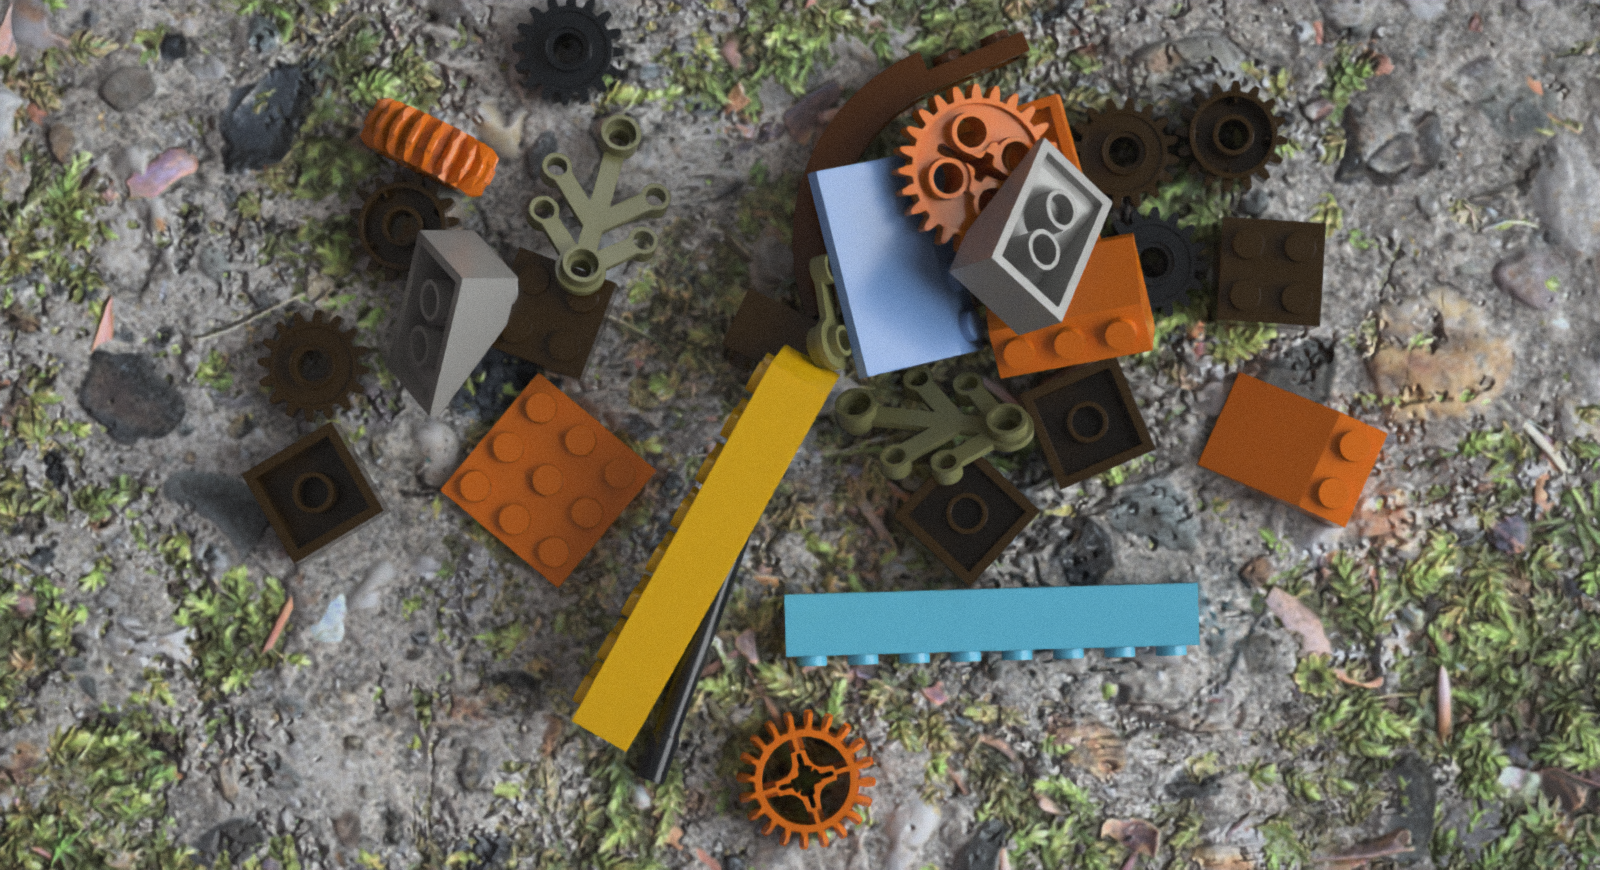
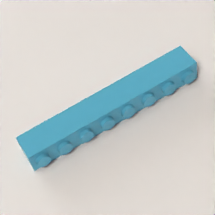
(991, 620)

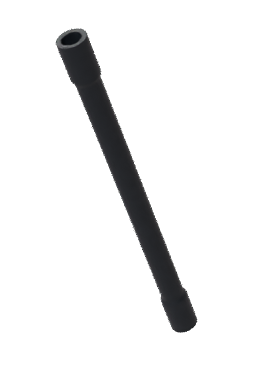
(665, 736)

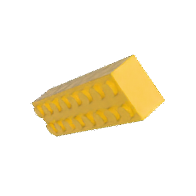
(709, 538)

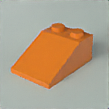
(1292, 450)

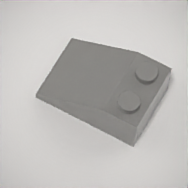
(1033, 241)
(449, 314)

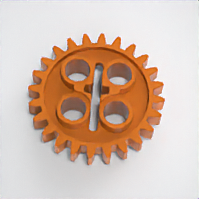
(994, 127)

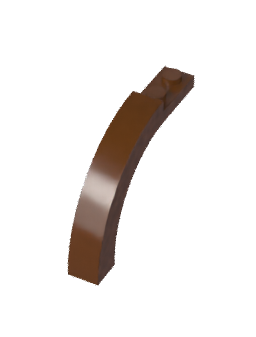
(867, 115)

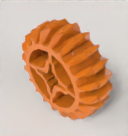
(429, 147)
(818, 821)

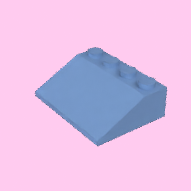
(889, 277)

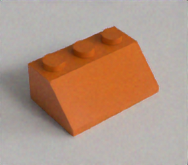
(1103, 321)

